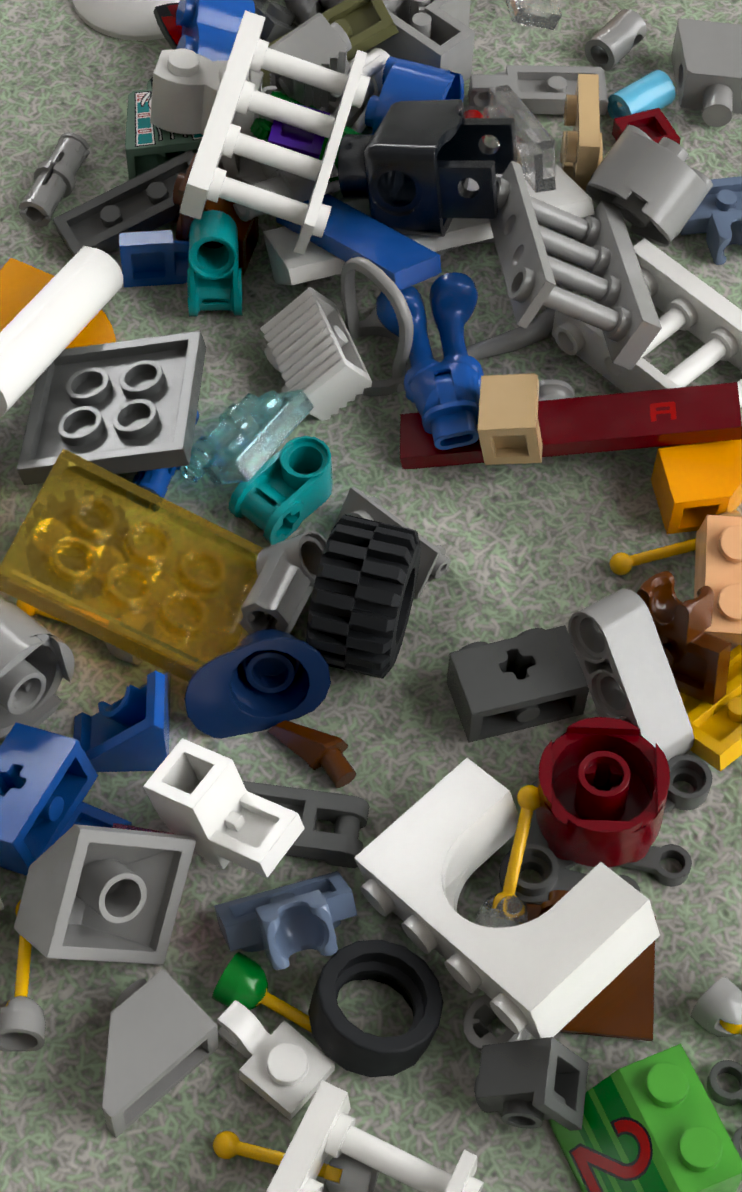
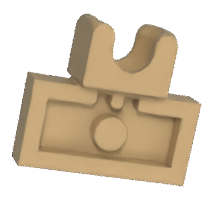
(582, 147)

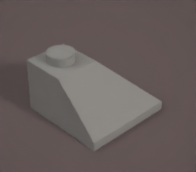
(105, 895)

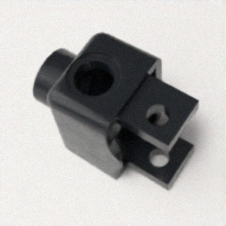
(422, 164)

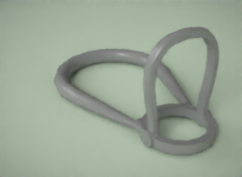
(497, 345)

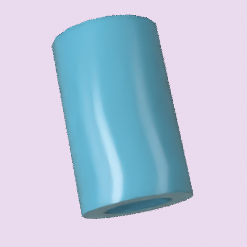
(644, 94)

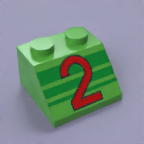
(651, 1132)

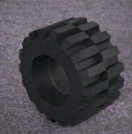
(363, 595)

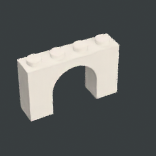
(531, 971)

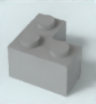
(432, 33)

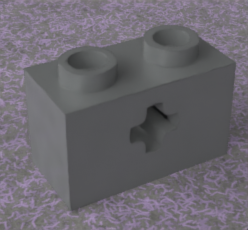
(516, 683)

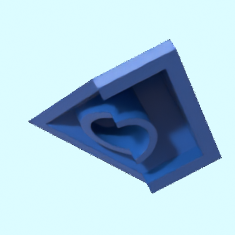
(130, 731)

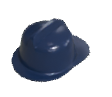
(257, 685)

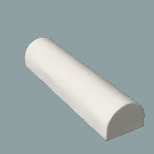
(54, 320)

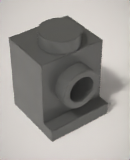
(532, 1083)

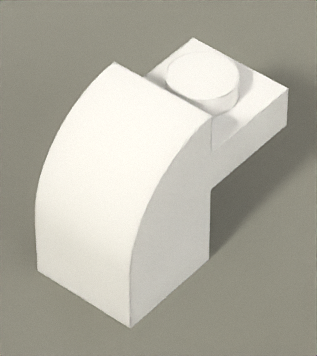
(205, 799)

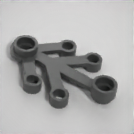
(556, 871)

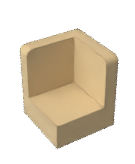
(509, 419)

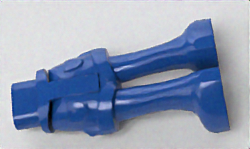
(448, 389)

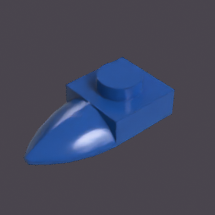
(153, 258)

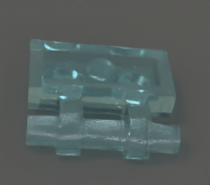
(246, 437)

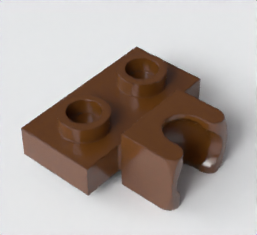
(695, 657)

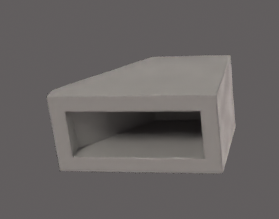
(152, 1047)

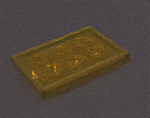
(130, 568)

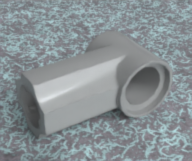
(283, 583)

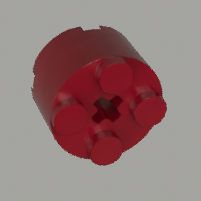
(601, 793)

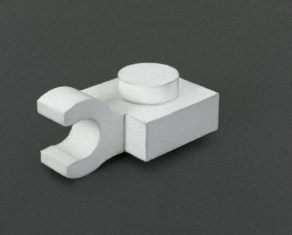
(279, 1065)

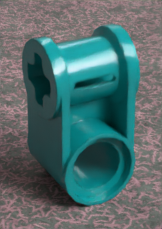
(214, 273)
(279, 494)

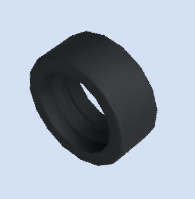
(363, 1051)

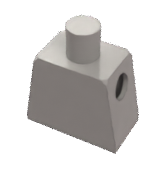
(709, 68)

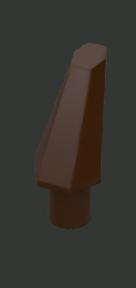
(317, 750)

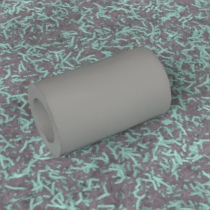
(615, 39)

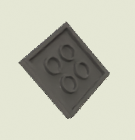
(116, 406)

